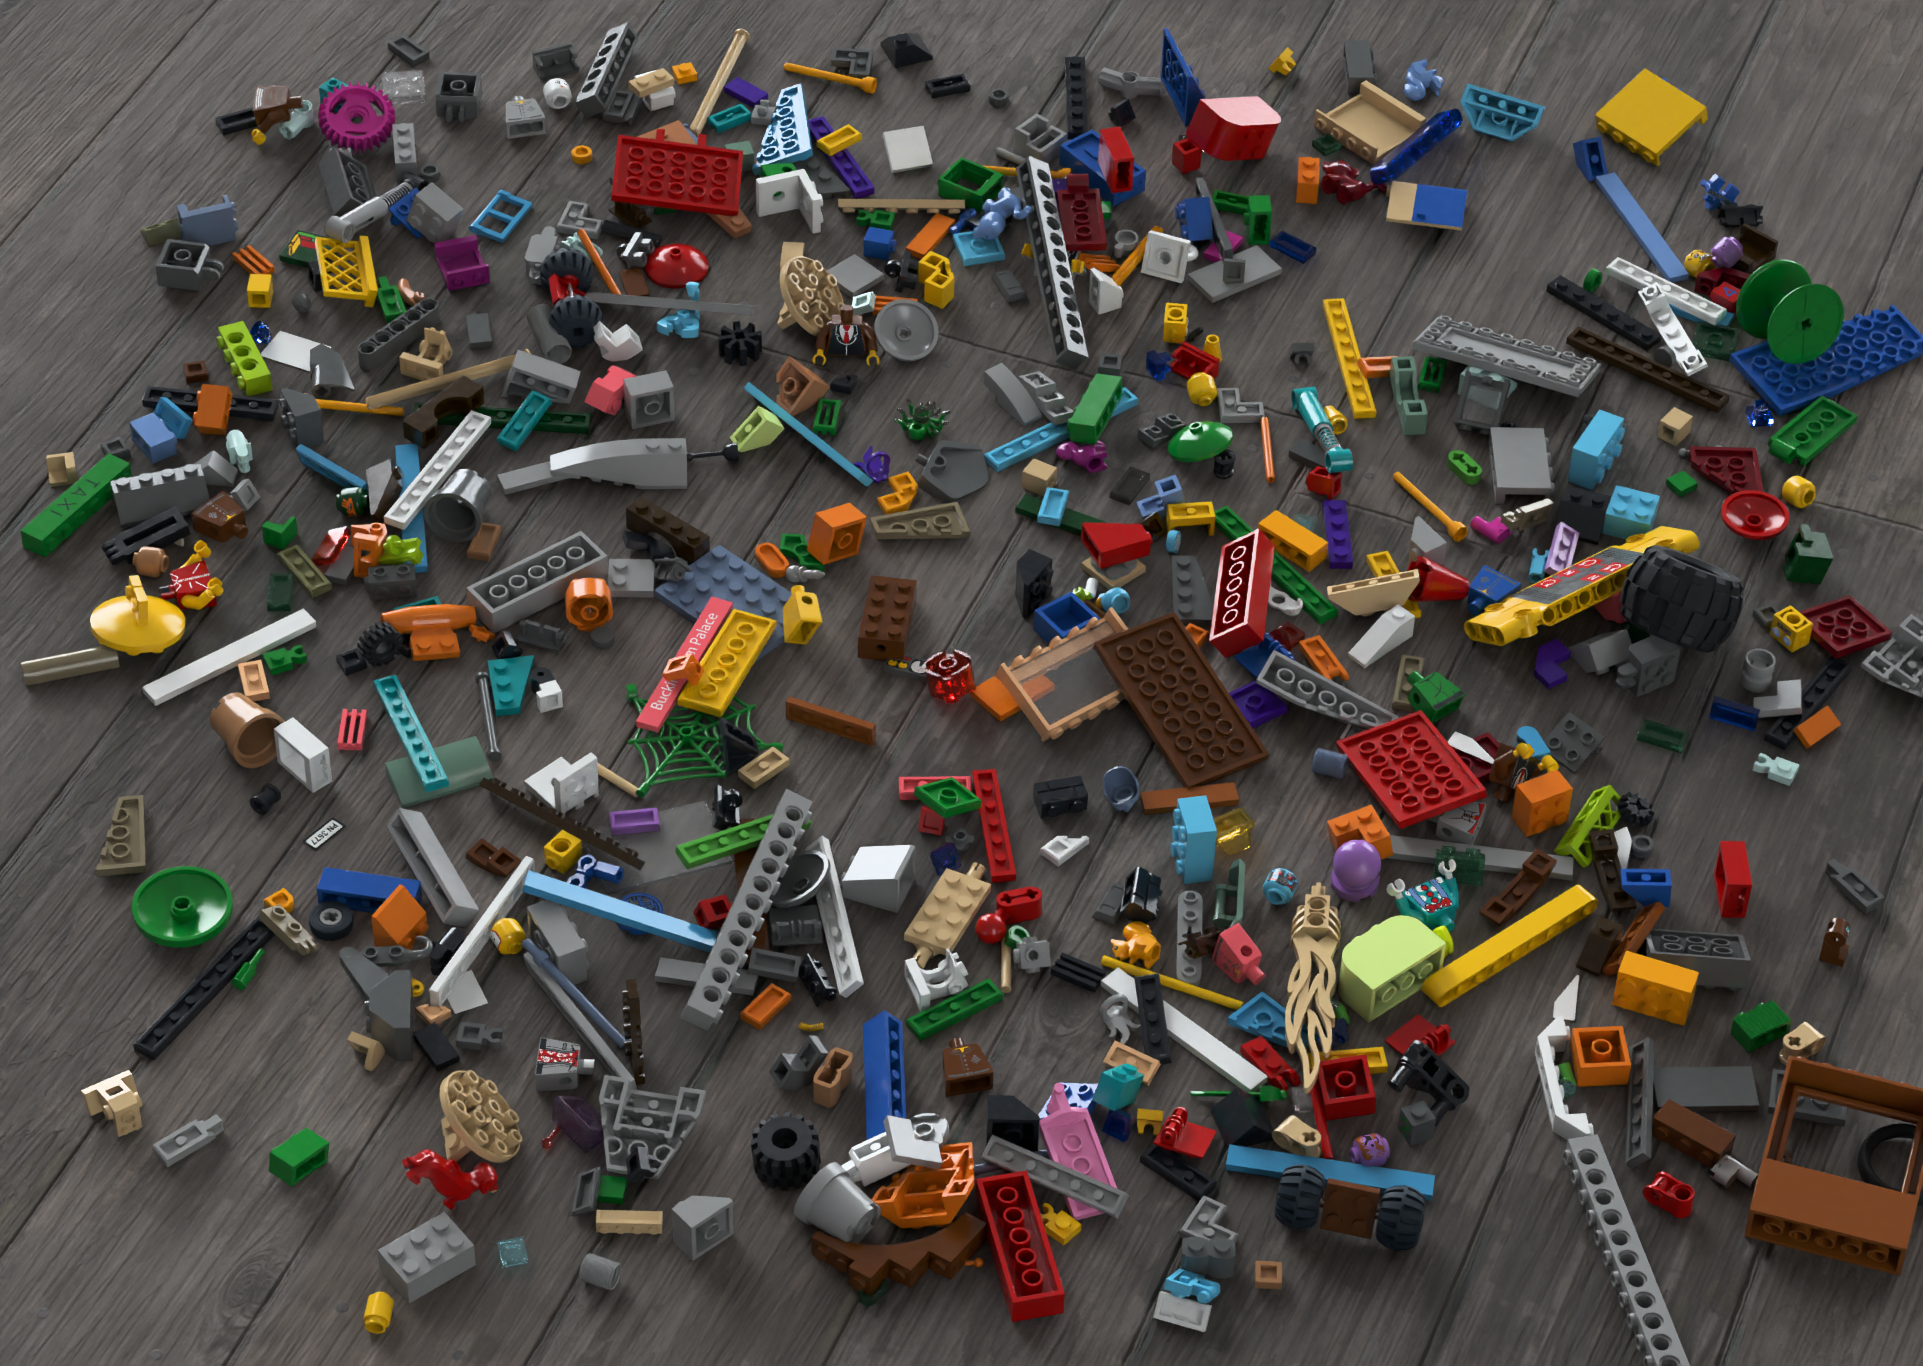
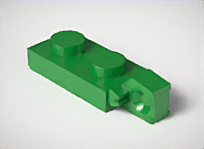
(389, 300)

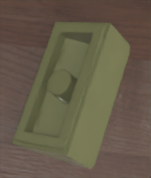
(161, 232)

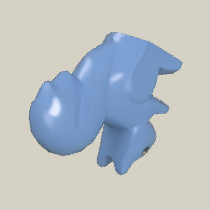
(1419, 79)

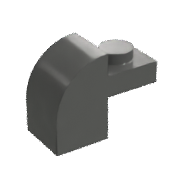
(798, 1069)

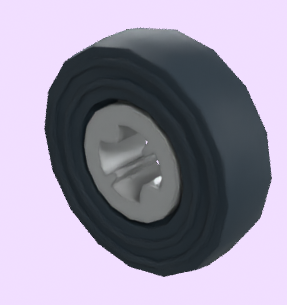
(328, 911)

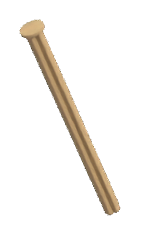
(740, 38)
(439, 382)

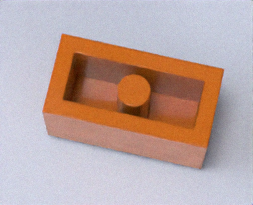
(1307, 180)
(213, 409)

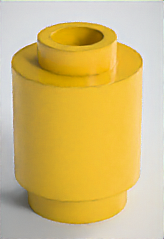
(378, 1312)

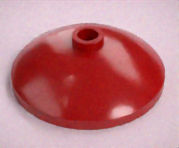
(676, 265)
(1755, 515)

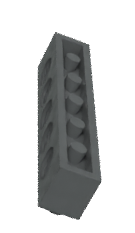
(606, 70)

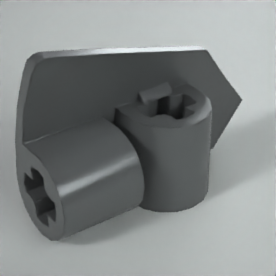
(327, 371)

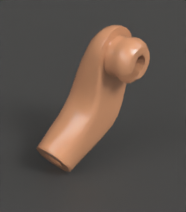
(407, 294)

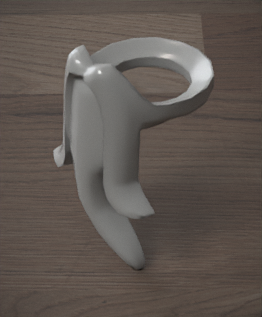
(1117, 1018)

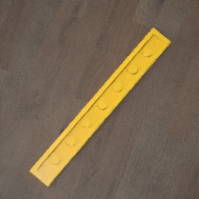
(1347, 356)

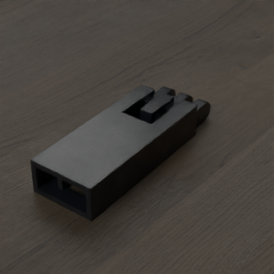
(155, 532)

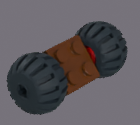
(1350, 1208)

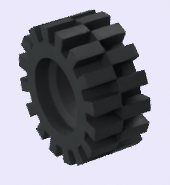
(380, 644)

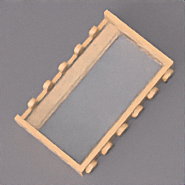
(1065, 680)

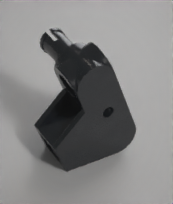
(1427, 1072)

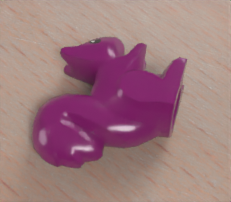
(1088, 456)

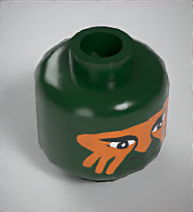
(352, 501)

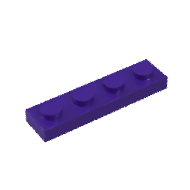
(1337, 534)

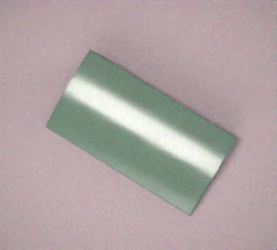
(461, 761)

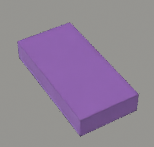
(634, 821)

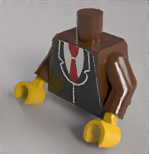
(846, 336)
(1515, 767)

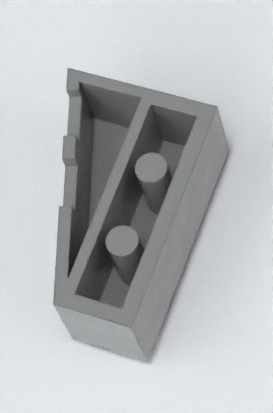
(541, 375)

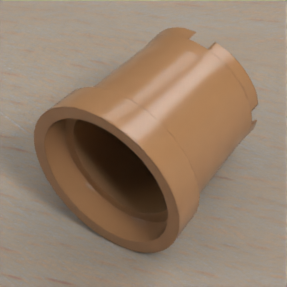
(246, 729)

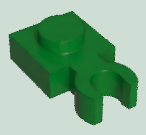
(878, 219)
(282, 660)

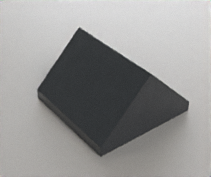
(1242, 1119)

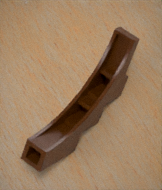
(904, 1262)

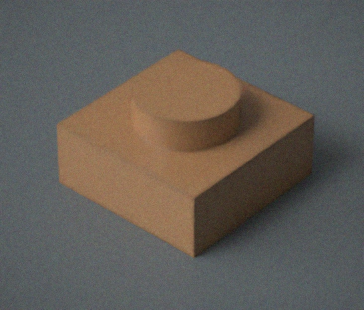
(1268, 1275)

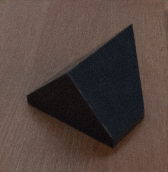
(735, 745)

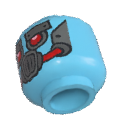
(1280, 886)

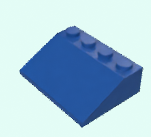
(1179, 79)

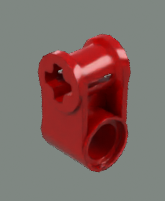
(1671, 1195)

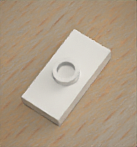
(1182, 1311)

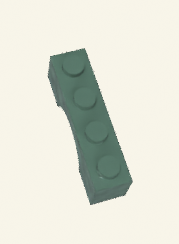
(1410, 409)

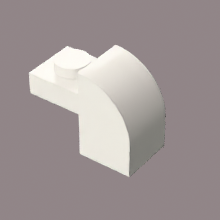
(618, 345)

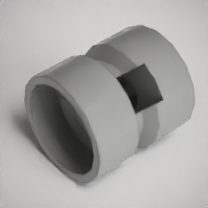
(1758, 670)

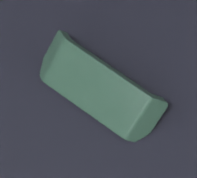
(1236, 879)

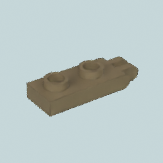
(288, 929)

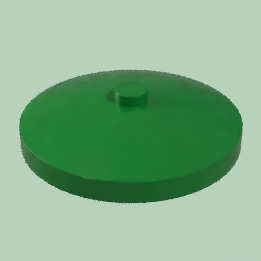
(182, 906)

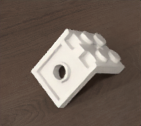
(796, 193)
(570, 782)

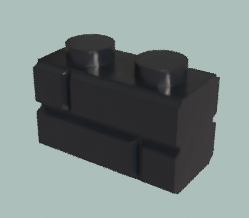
(1060, 796)
(1141, 896)

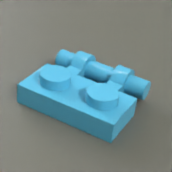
(1184, 1283)

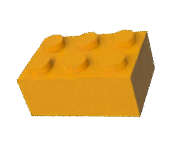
(1655, 988)

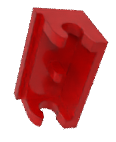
(1193, 360)

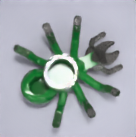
(922, 420)

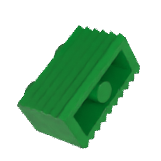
(1760, 1025)

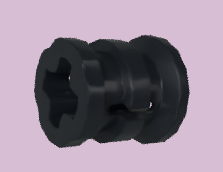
(1224, 464)

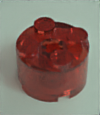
(950, 676)

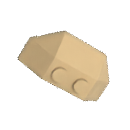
(1374, 594)

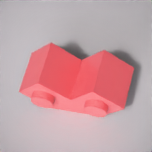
(608, 392)

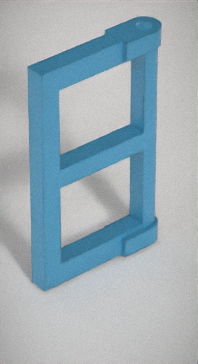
(476, 228)

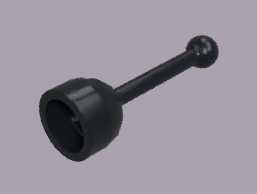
(729, 452)

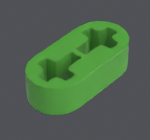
(1464, 467)

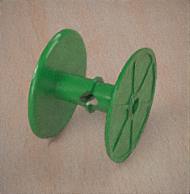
(1790, 311)

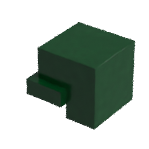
(1807, 557)

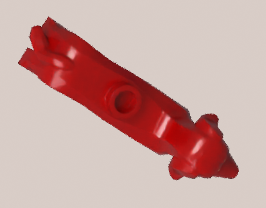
(449, 1178)

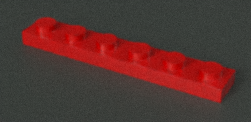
(994, 826)

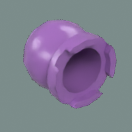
(1356, 870)

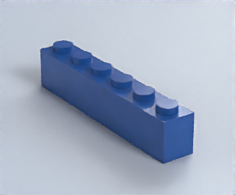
(883, 1071)

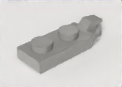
(187, 1140)

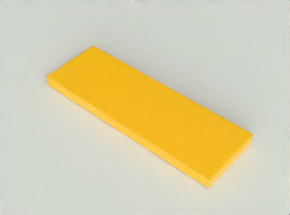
(728, 662)

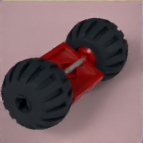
(567, 278)

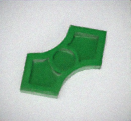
(796, 547)

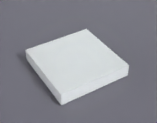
(907, 149)

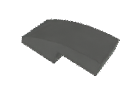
(1162, 431)

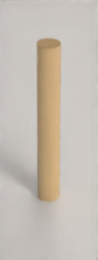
(617, 780)
(1005, 967)

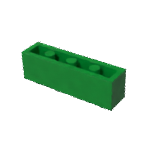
(1095, 408)

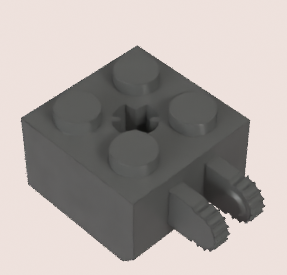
(458, 95)
(186, 265)
(1648, 666)

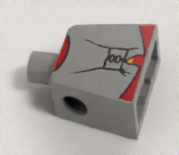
(1461, 824)

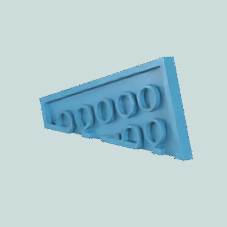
(789, 133)

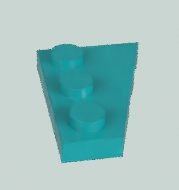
(509, 683)

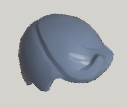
(1121, 788)

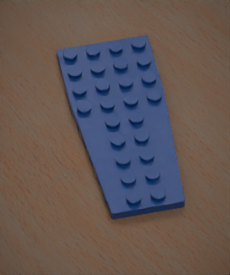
(1860, 352)

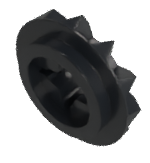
(1629, 813)

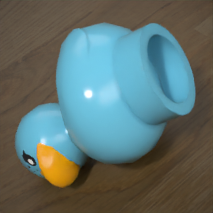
(1115, 598)

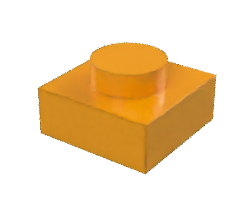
(684, 73)

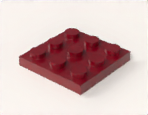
(1845, 626)

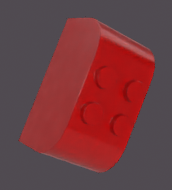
(1234, 127)

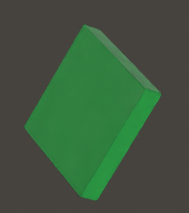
(947, 797)

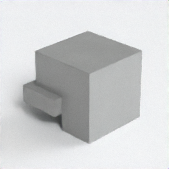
(1038, 139)

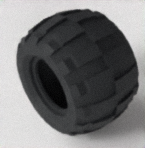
(1681, 599)

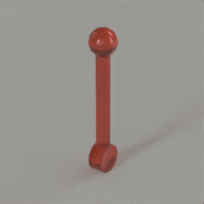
(547, 1142)

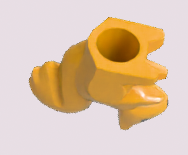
(1139, 945)

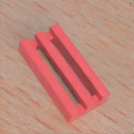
(353, 716)

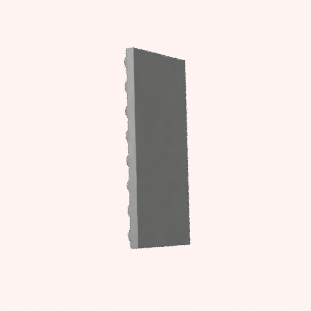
(1507, 356)

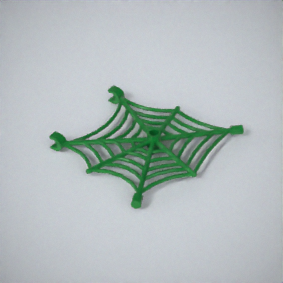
(686, 740)

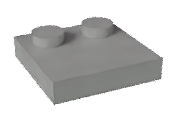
(631, 578)

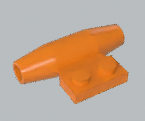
(432, 628)

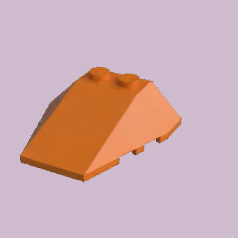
(928, 1194)

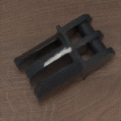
(445, 950)

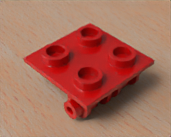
(1420, 1029)
(1184, 1136)

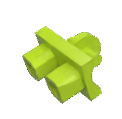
(398, 551)

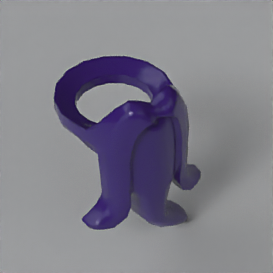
(875, 469)

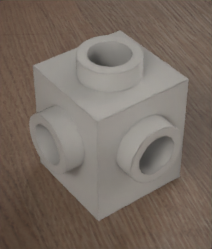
(1040, 958)

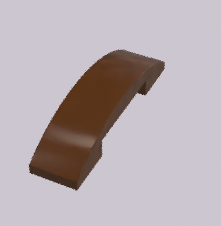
(1520, 890)

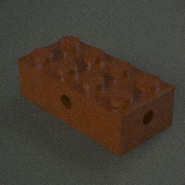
(887, 618)

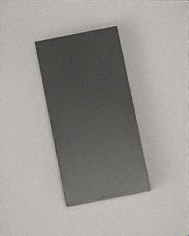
(1706, 1088)

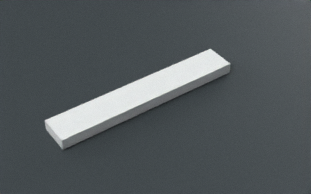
(1675, 294)

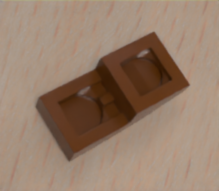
(495, 861)

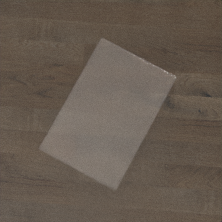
(658, 848)

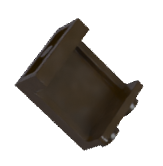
(1757, 249)

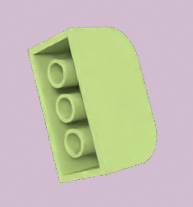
(1388, 965)

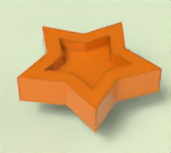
(481, 633)

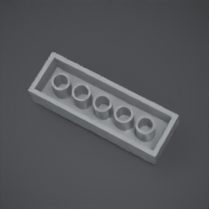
(535, 581)

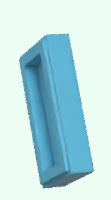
(1053, 506)

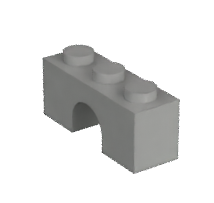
(404, 150)

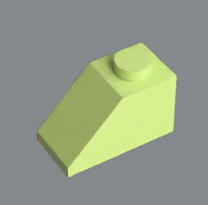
(757, 430)

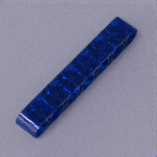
(1416, 146)

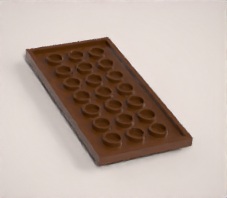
(1180, 701)

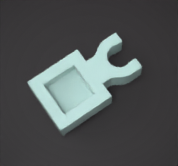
(1778, 769)

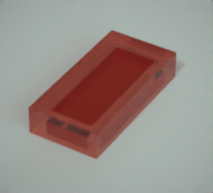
(331, 546)

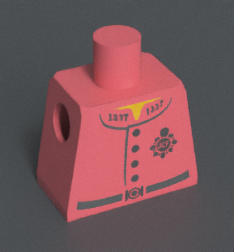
(1238, 955)

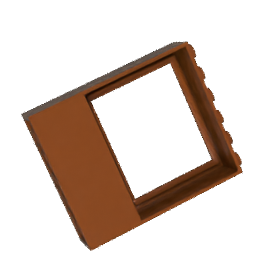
(1828, 1211)

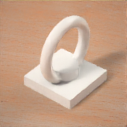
(1167, 256)

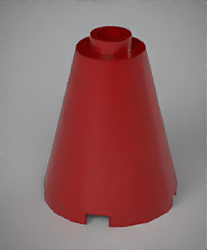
(1437, 582)

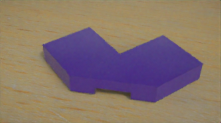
(1546, 663)

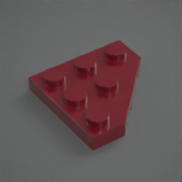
(1728, 467)

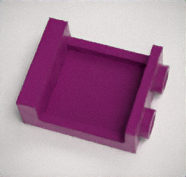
(461, 263)

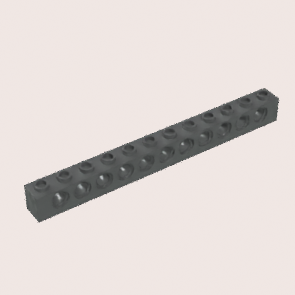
(1052, 263)

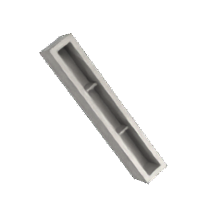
(432, 868)

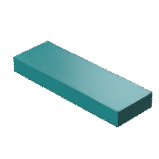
(524, 420)

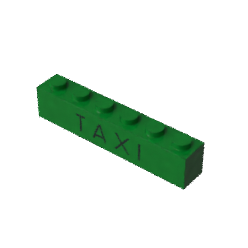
(74, 506)

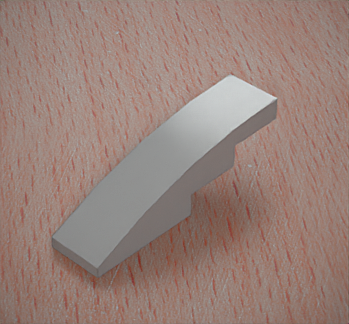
(1046, 397)

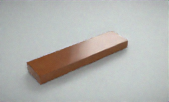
(830, 721)
(1166, 800)
(1634, 936)

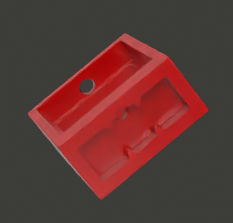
(1732, 879)

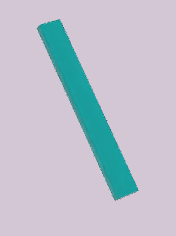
(411, 733)

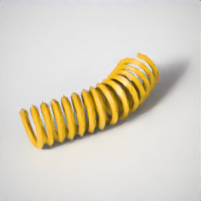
(806, 1026)

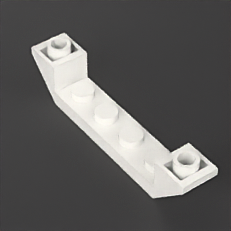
(1671, 330)
(1554, 1040)

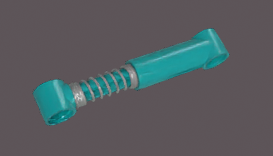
(1307, 403)

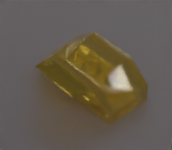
(1234, 831)

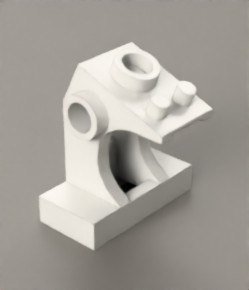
(921, 981)

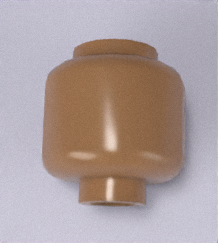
(150, 561)

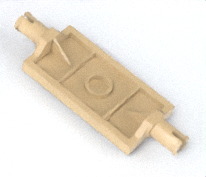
(947, 913)

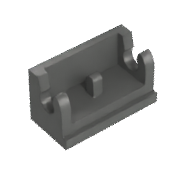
(555, 61)

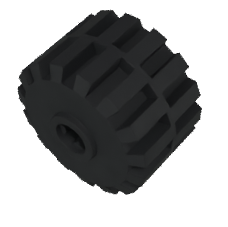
(785, 1151)

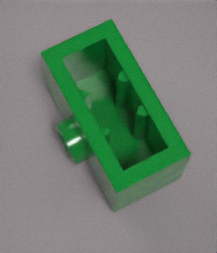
(1258, 220)
(298, 1156)

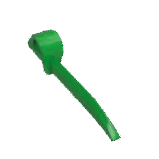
(1265, 1094)

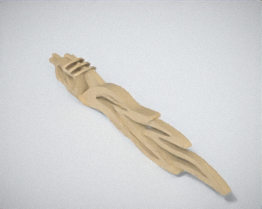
(1314, 938)

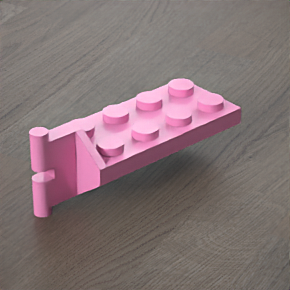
(1074, 1144)

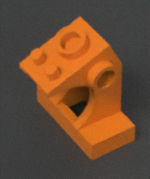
(371, 539)

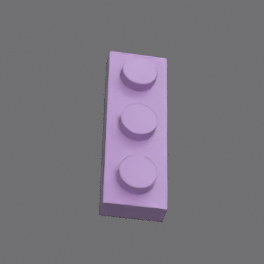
(1561, 549)

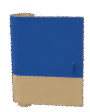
(1426, 205)

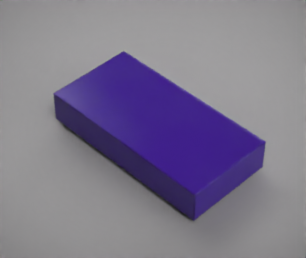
(745, 92)

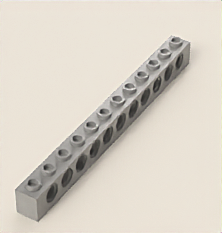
(746, 911)
(1623, 1253)

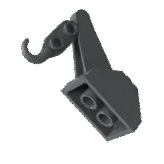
(385, 996)

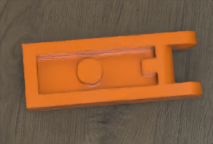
(1322, 658)

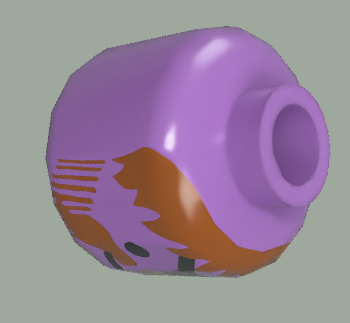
(1370, 1150)

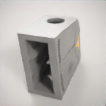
(524, 118)

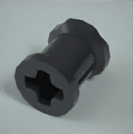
(261, 802)

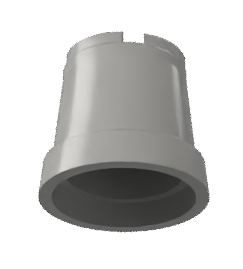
(836, 1205)

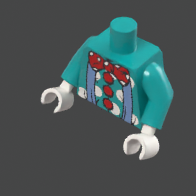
(1430, 902)

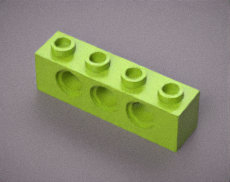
(244, 359)

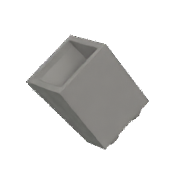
(880, 876)

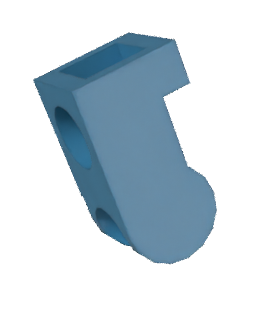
(1530, 736)

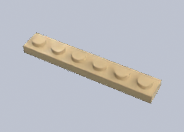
(910, 205)

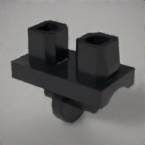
(905, 271)
(726, 808)

